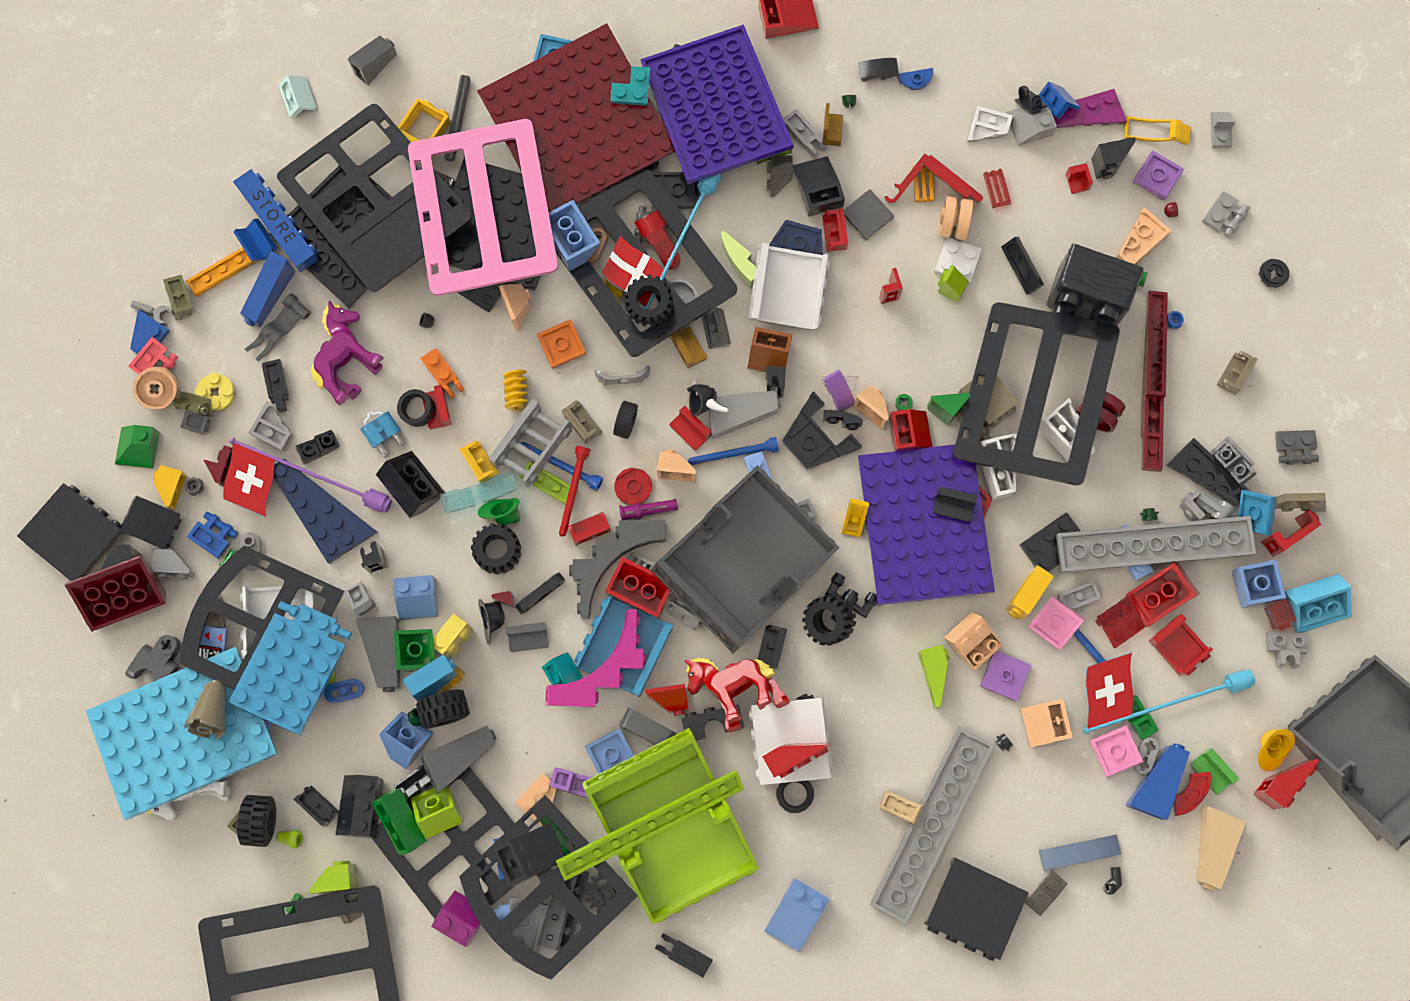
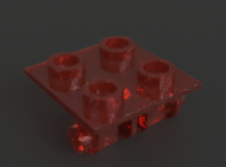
(1120, 622)

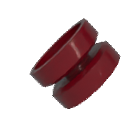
(1111, 410)

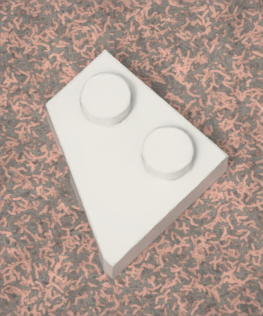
(988, 124)

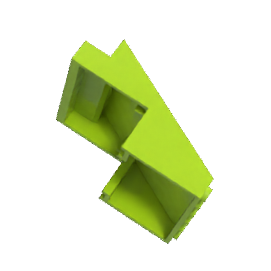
(687, 858)

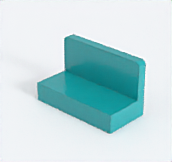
(561, 670)

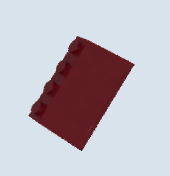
(117, 593)

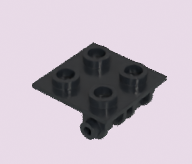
(484, 296)

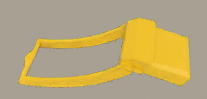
(1178, 131)

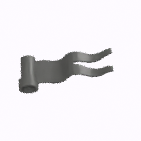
(281, 325)

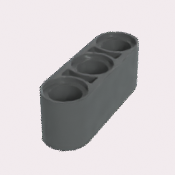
(645, 727)

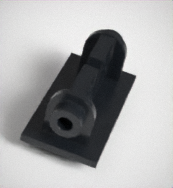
(1029, 100)
(409, 784)

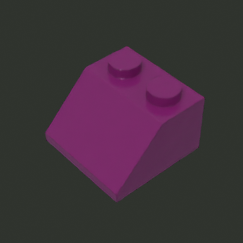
(457, 920)

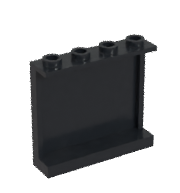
(70, 532)
(976, 909)

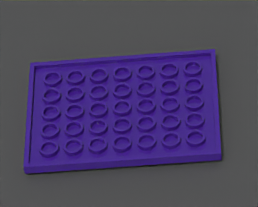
(716, 104)
(911, 547)

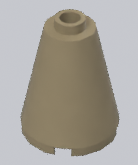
(209, 712)

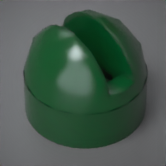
(846, 99)

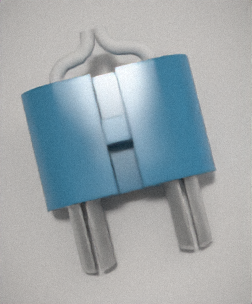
(381, 430)

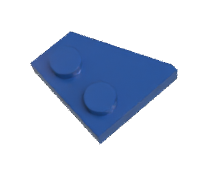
(144, 329)

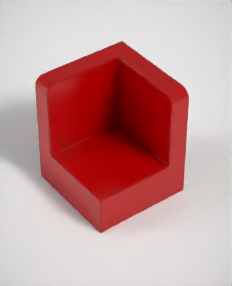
(1079, 178)

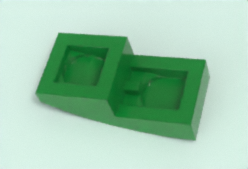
(1143, 724)

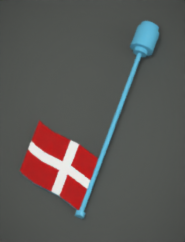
(629, 263)

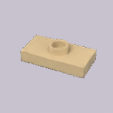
(901, 807)

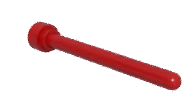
(581, 455)

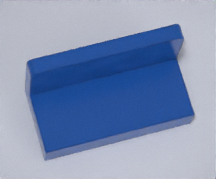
(1057, 99)
(255, 240)

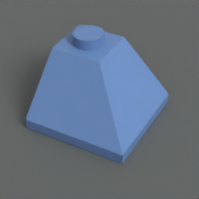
(404, 740)

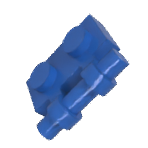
(209, 540)

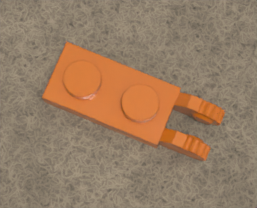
(441, 371)

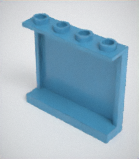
(606, 634)

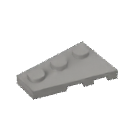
(531, 927)

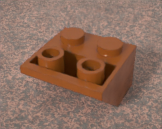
(769, 349)

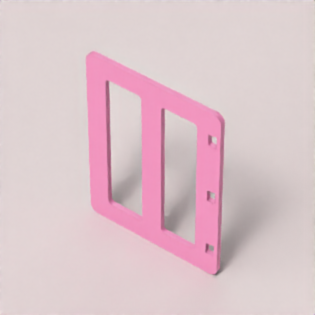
(427, 201)

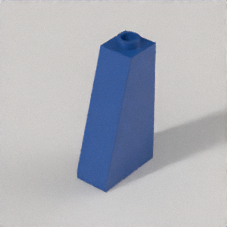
(267, 289)
(1159, 786)

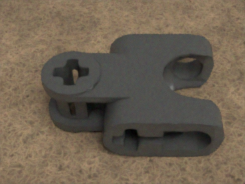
(156, 659)

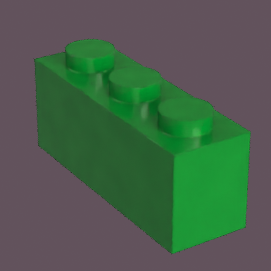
(399, 821)

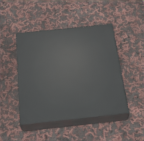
(868, 214)

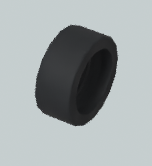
(405, 399)
(625, 419)
(795, 809)

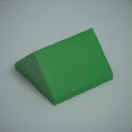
(947, 406)
(413, 649)

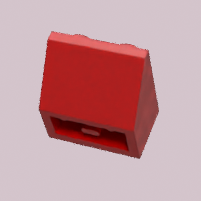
(910, 429)

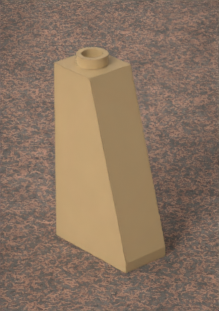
(1217, 847)

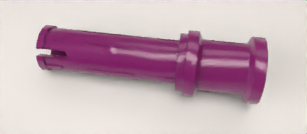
(671, 506)

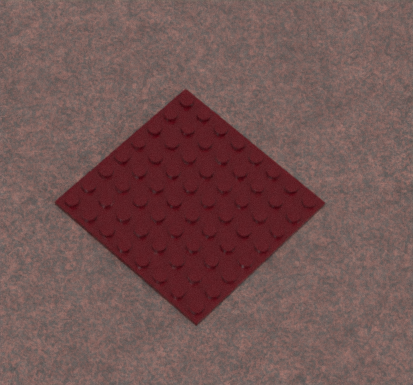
(577, 131)

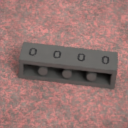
(559, 923)

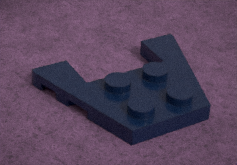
(798, 238)

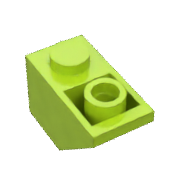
(952, 283)

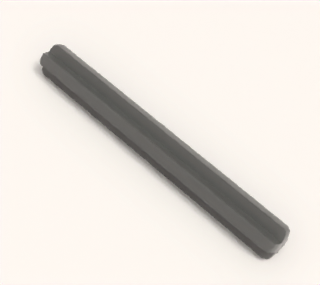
(458, 111)

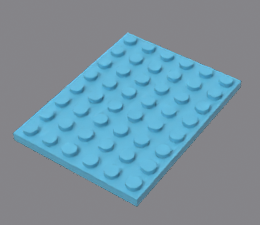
(152, 753)

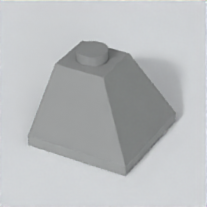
(1031, 126)

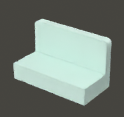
(296, 95)

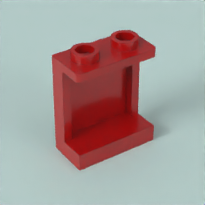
(1277, 543)
(1180, 646)

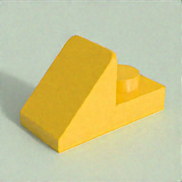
(855, 517)

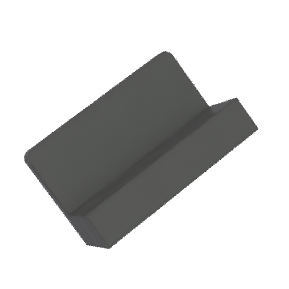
(527, 637)

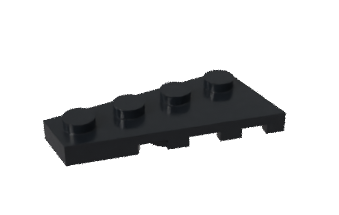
(1204, 469)

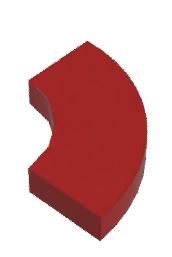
(1193, 793)

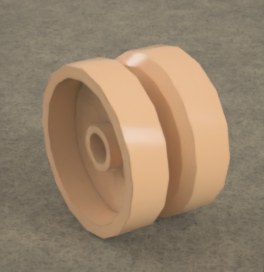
(952, 217)
(144, 390)

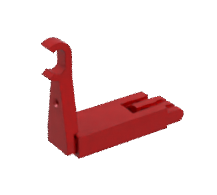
(940, 172)

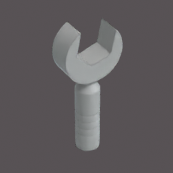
(157, 313)

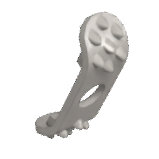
(639, 377)

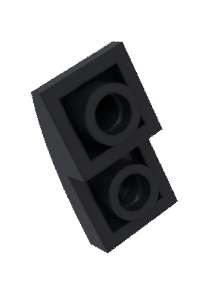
(880, 67)
(848, 420)
(317, 447)

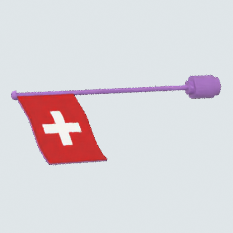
(252, 477)

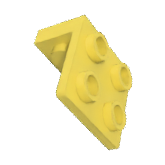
(451, 636)

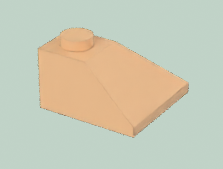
(516, 302)
(872, 405)
(674, 467)

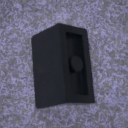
(954, 504)

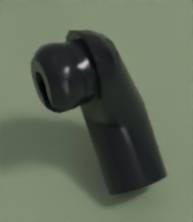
(1115, 882)

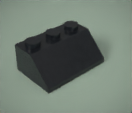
(410, 483)
(356, 810)

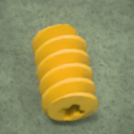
(513, 390)

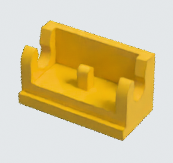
(478, 461)

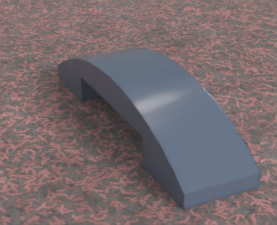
(1079, 852)

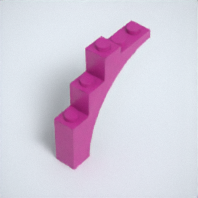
(608, 675)

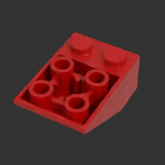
(787, 17)
(785, 757)
(1279, 789)

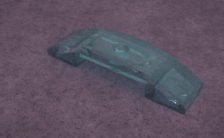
(479, 493)

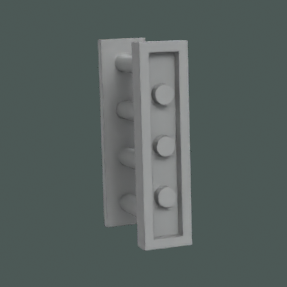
(522, 427)

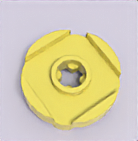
(225, 391)

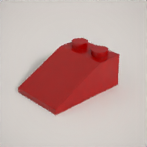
(1162, 593)

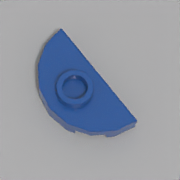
(916, 79)

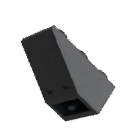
(819, 186)
(528, 854)

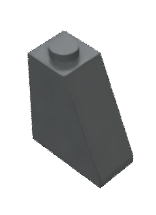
(372, 59)

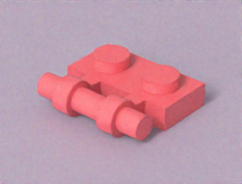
(150, 355)

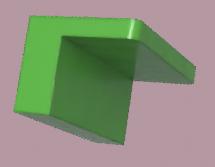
(1220, 772)

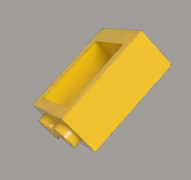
(426, 107)
(1029, 593)

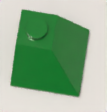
(137, 446)

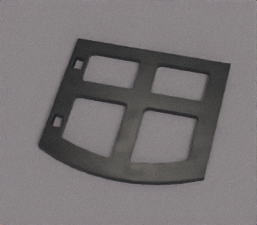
(209, 602)
(550, 883)

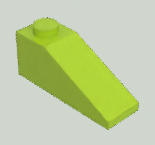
(935, 666)

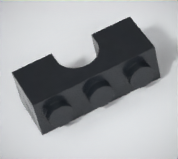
(697, 722)

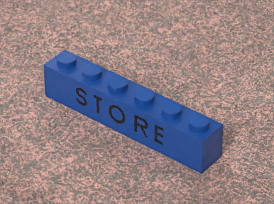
(275, 220)

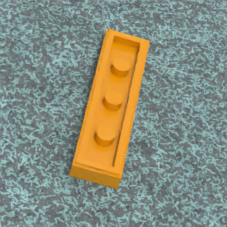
(219, 272)

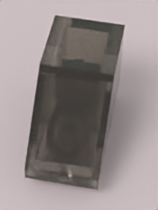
(780, 172)

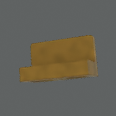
(832, 128)
(688, 347)

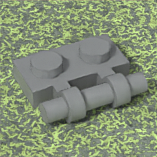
(1221, 210)

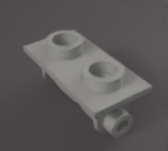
(678, 609)

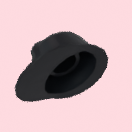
(492, 617)

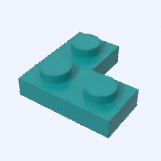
(634, 93)

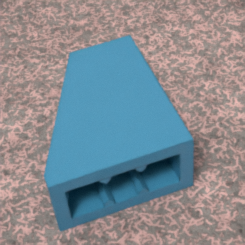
(431, 678)

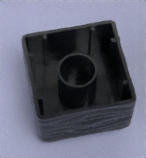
(1094, 286)

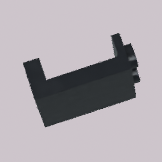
(150, 522)

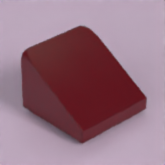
(504, 598)

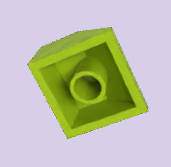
(435, 811)
(336, 878)

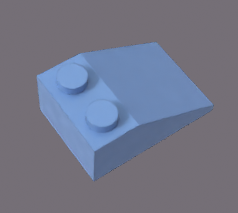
(797, 914)

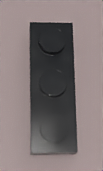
(1022, 265)

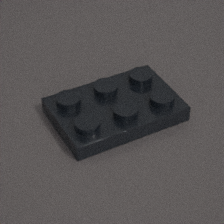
(1042, 546)

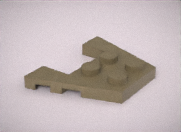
(1314, 501)

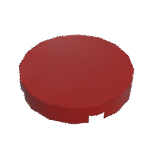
(633, 486)

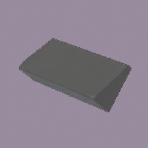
(716, 328)

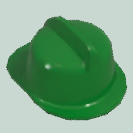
(501, 511)

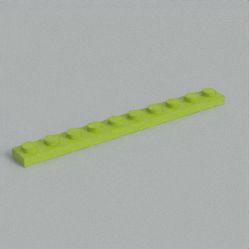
(649, 825)

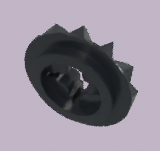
(1282, 273)

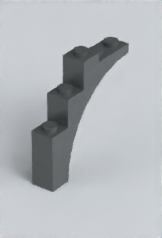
(589, 572)

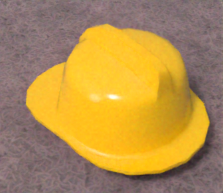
(1275, 748)

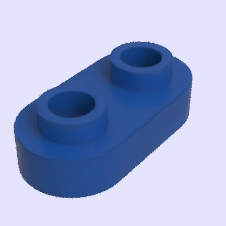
(345, 691)

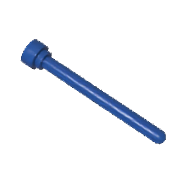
(769, 445)
(593, 481)

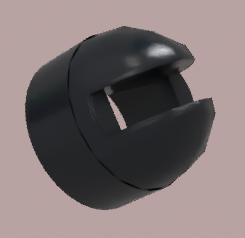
(426, 320)

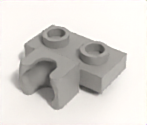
(1287, 646)

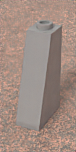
(743, 411)

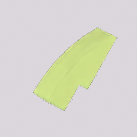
(739, 258)

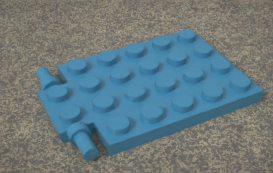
(290, 667)

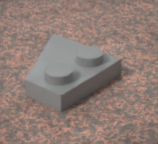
(270, 428)

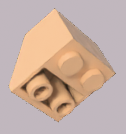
(973, 640)
(1046, 723)

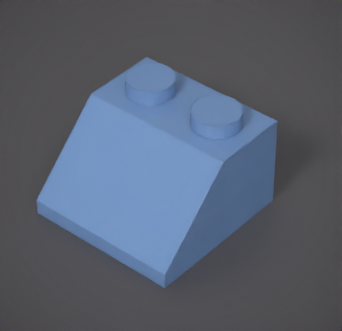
(416, 597)

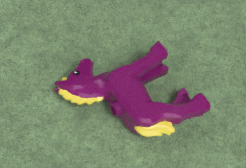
(340, 351)

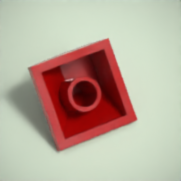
(670, 698)

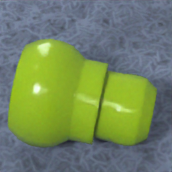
(291, 838)

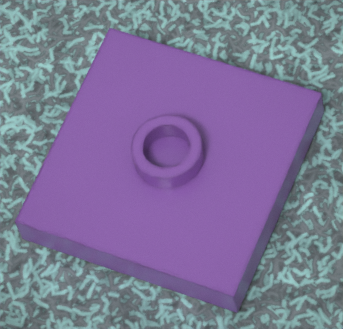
(1158, 175)
(1005, 675)

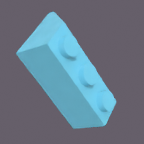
(1320, 603)

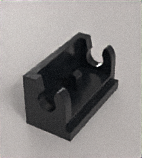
(776, 377)
(374, 560)
(772, 645)
(317, 806)

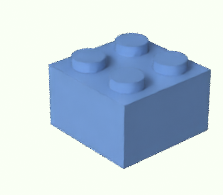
(1258, 584)

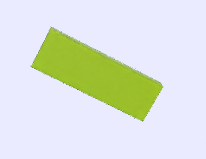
(550, 484)

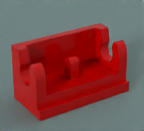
(835, 230)
(589, 528)

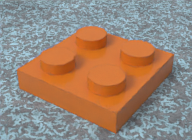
(561, 344)

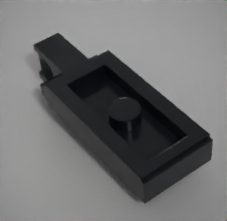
(276, 383)

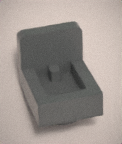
(195, 422)

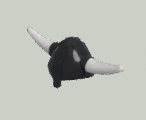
(702, 399)

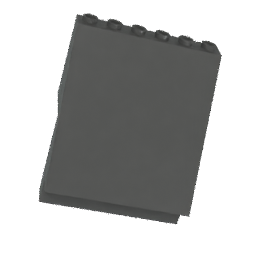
(745, 559)
(1364, 747)

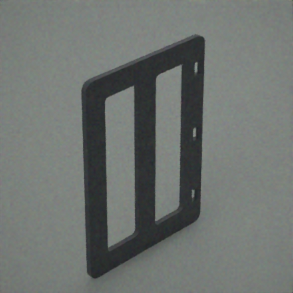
(606, 304)
(1021, 457)
(375, 956)

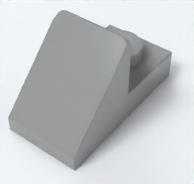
(1221, 129)
(359, 599)

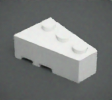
(1060, 428)
(1000, 482)

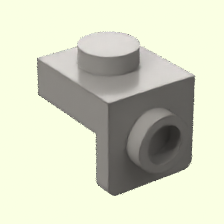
(1190, 509)

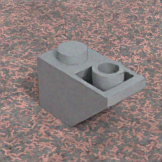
(168, 562)

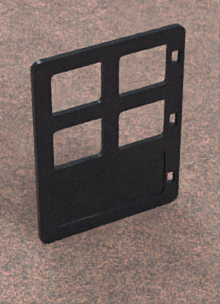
(390, 236)

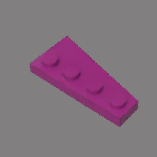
(1095, 109)

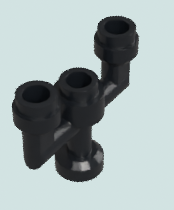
(852, 596)

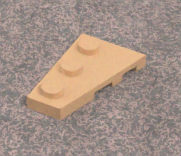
(1143, 238)

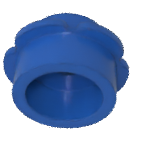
(1177, 316)

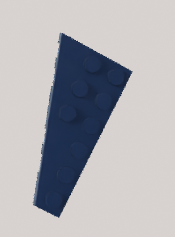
(326, 519)

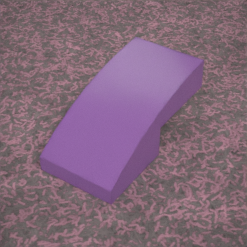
(839, 390)
(568, 782)

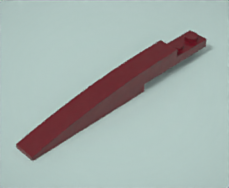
(1154, 381)

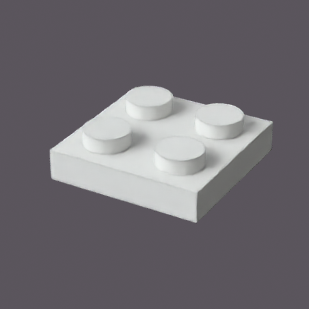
(960, 255)

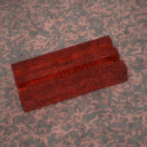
(993, 174)

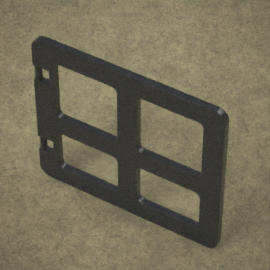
(461, 844)

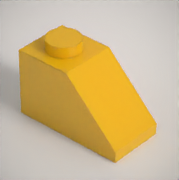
(169, 485)

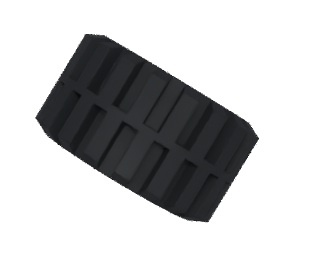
(643, 286)
(491, 533)
(815, 624)
(442, 708)
(256, 820)

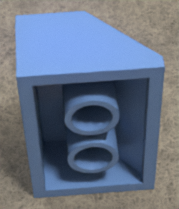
(572, 235)

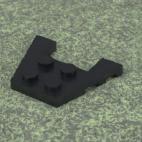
(676, 186)
(810, 443)

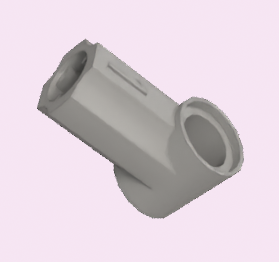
(1213, 507)

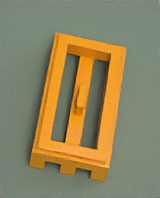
(923, 184)

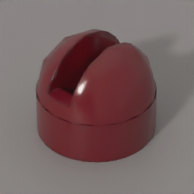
(1171, 210)

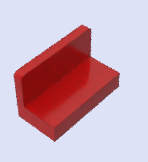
(893, 290)
(441, 416)
(690, 429)

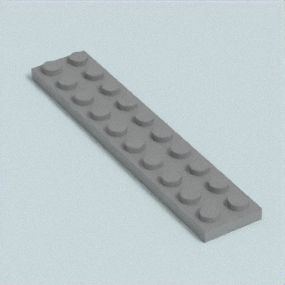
(1155, 544)
(926, 840)

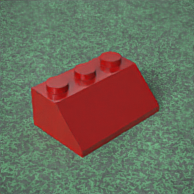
(638, 588)

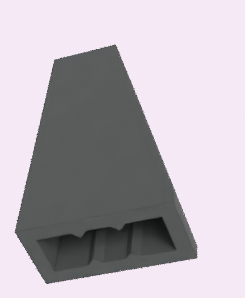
(380, 650)
(454, 758)

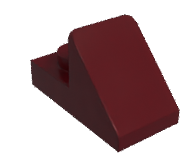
(220, 469)

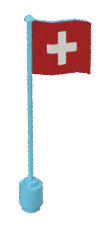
(1111, 691)

